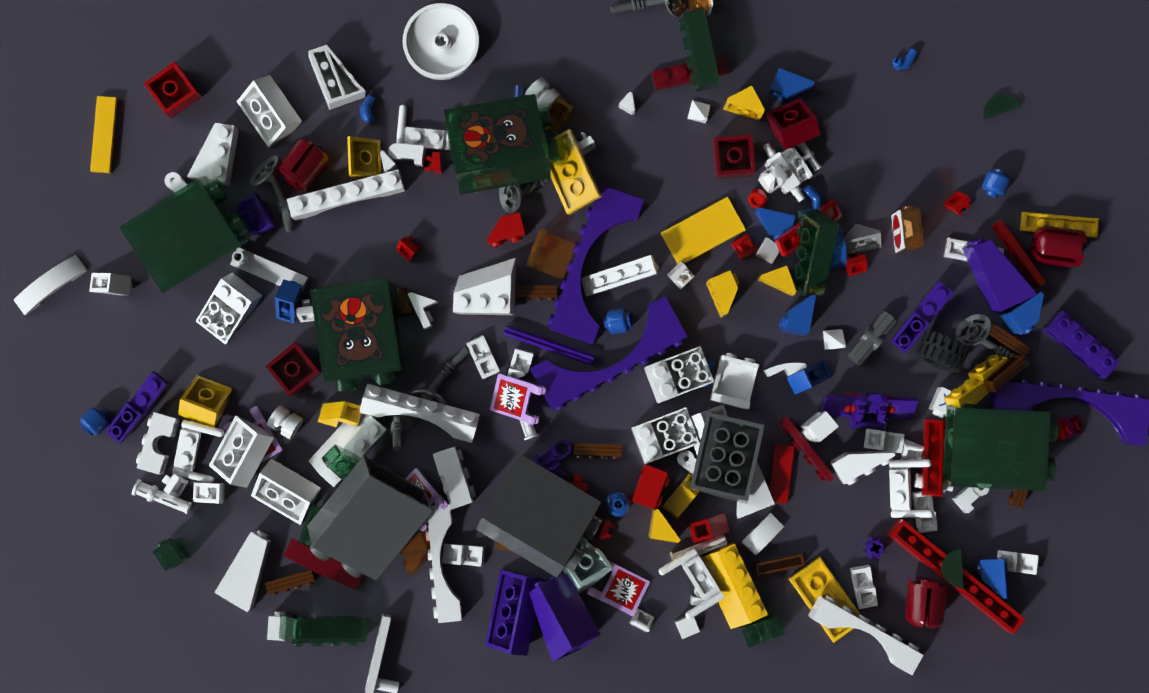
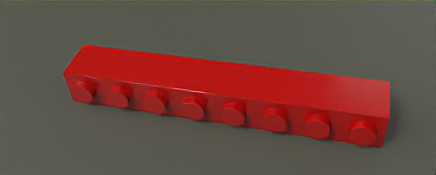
(972, 589)

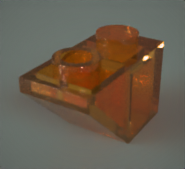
(414, 552)

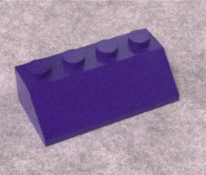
(512, 614)

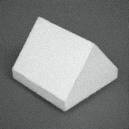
(628, 104)
(642, 620)

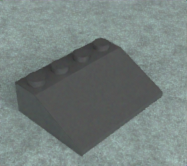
(727, 457)

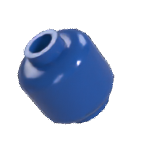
(996, 183)
(618, 321)
(94, 421)
(611, 500)

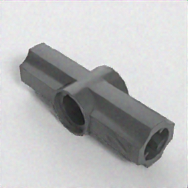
(872, 338)

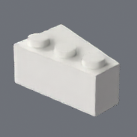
(334, 80)
(216, 155)
(454, 477)

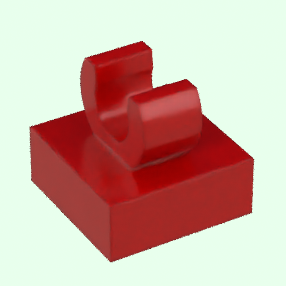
(436, 163)
(957, 202)
(744, 246)
(407, 248)
(856, 265)
(578, 483)
(603, 529)

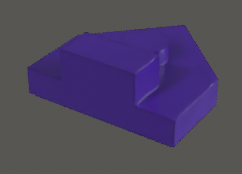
(256, 214)

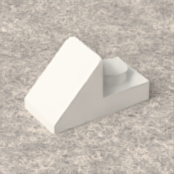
(421, 303)
(209, 492)

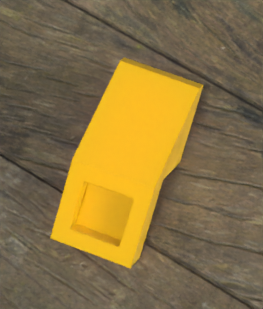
(340, 411)
(681, 497)

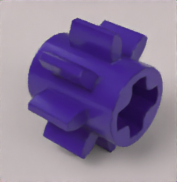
(869, 544)

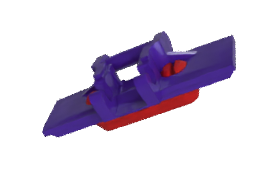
(856, 404)

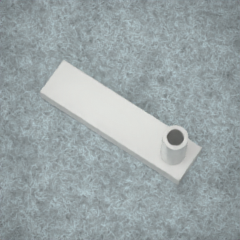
(265, 269)
(620, 275)
(372, 680)

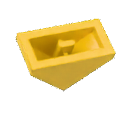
(780, 280)

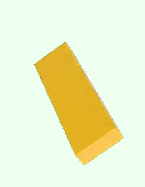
(103, 134)
(1031, 222)

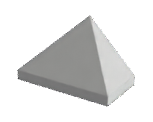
(862, 239)

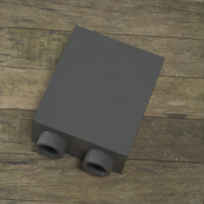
(541, 517)
(368, 519)

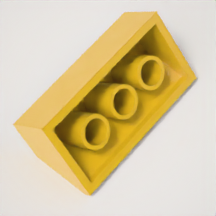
(741, 600)

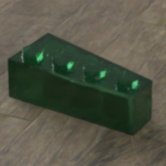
(815, 251)

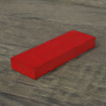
(781, 472)

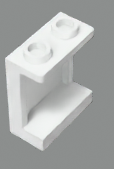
(734, 381)

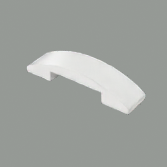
(49, 283)

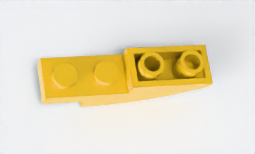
(974, 389)

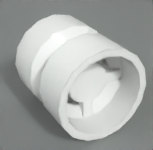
(544, 95)
(285, 422)

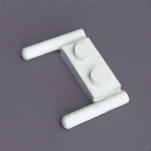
(428, 138)
(188, 449)
(901, 489)
(700, 579)

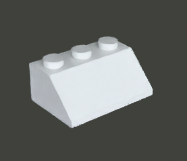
(268, 110)
(241, 452)
(285, 491)

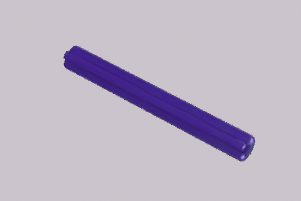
(549, 345)

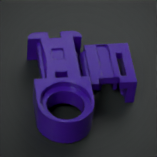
(549, 461)

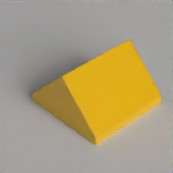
(745, 104)
(364, 157)
(661, 529)

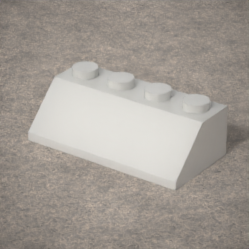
(355, 439)

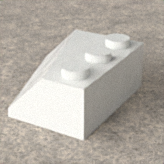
(487, 290)

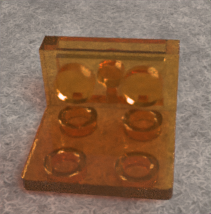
(550, 254)

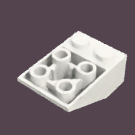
(228, 307)
(678, 374)
(665, 435)
(853, 464)

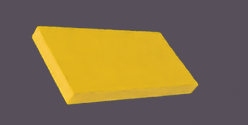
(572, 175)
(703, 231)
(817, 581)

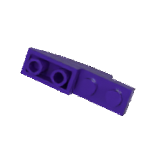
(921, 316)
(138, 407)

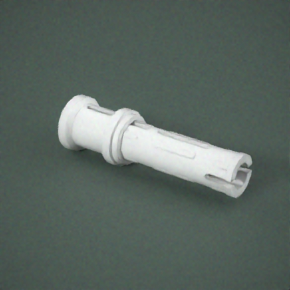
(153, 493)

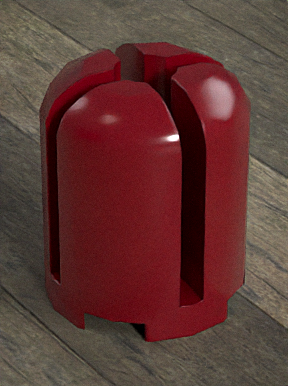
(303, 165)
(1058, 246)
(925, 602)

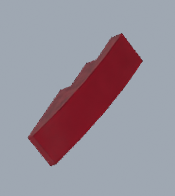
(331, 569)

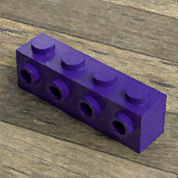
(1081, 344)

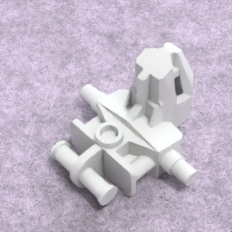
(787, 170)

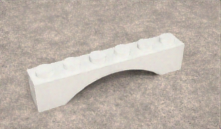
(325, 199)
(385, 402)
(447, 602)
(832, 616)

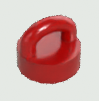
(757, 198)

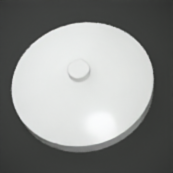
(441, 41)

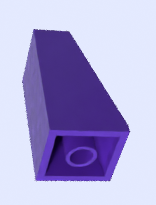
(996, 276)
(562, 616)

